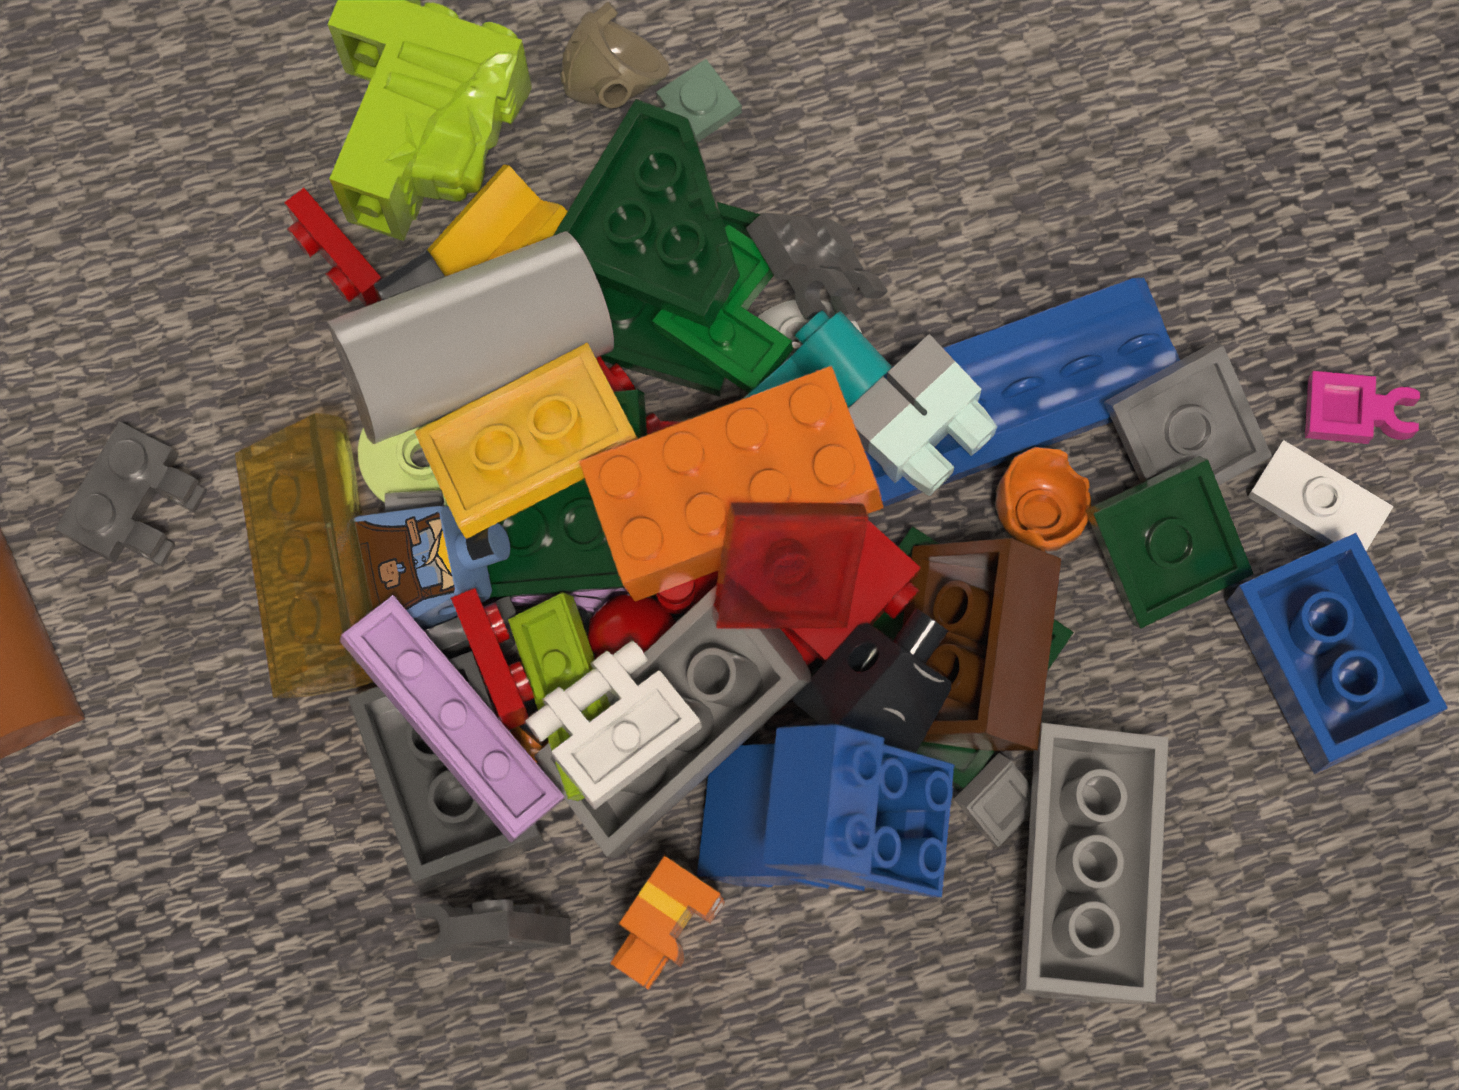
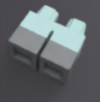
(914, 410)

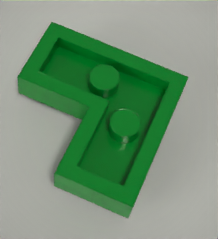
(737, 341)

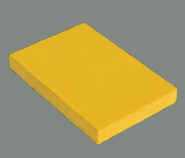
(524, 440)

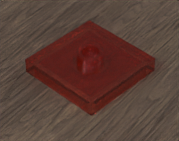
(789, 565)

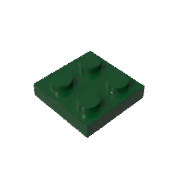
(1169, 542)

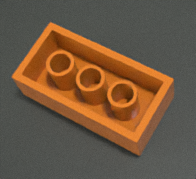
(672, 490)

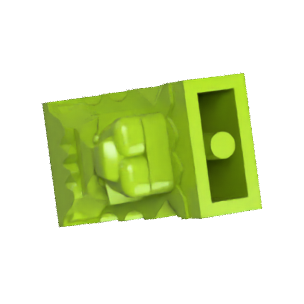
(428, 107)

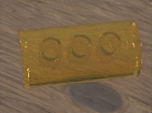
(306, 553)

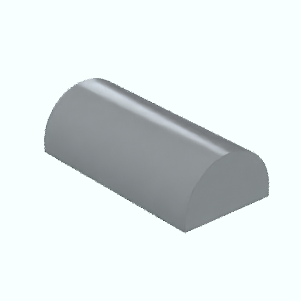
(469, 334)
(730, 683)
(1094, 866)

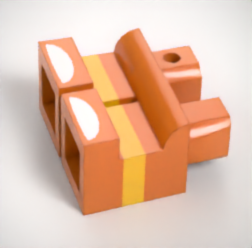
(659, 918)

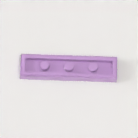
(451, 718)

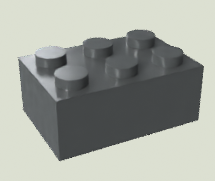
(431, 812)

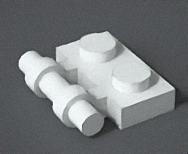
(624, 738)

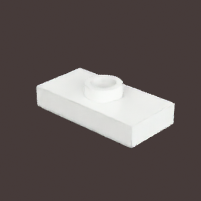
(1318, 498)

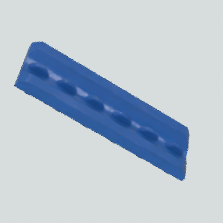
(1051, 375)

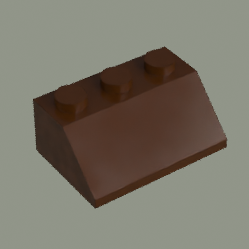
(1000, 622)

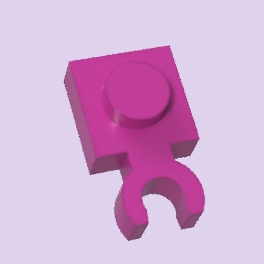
(1349, 409)

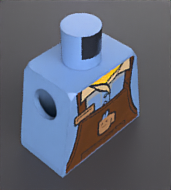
(427, 560)

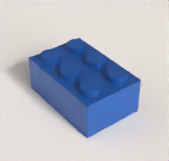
(1335, 653)

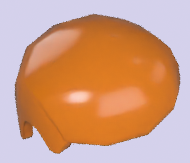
(1043, 499)

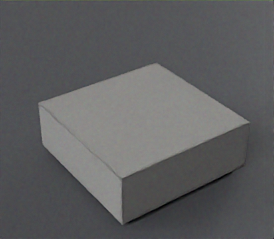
(997, 799)

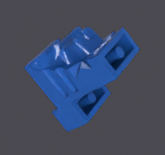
(826, 813)

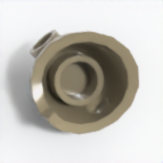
(609, 62)

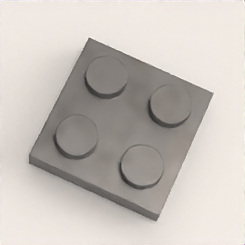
(1187, 414)

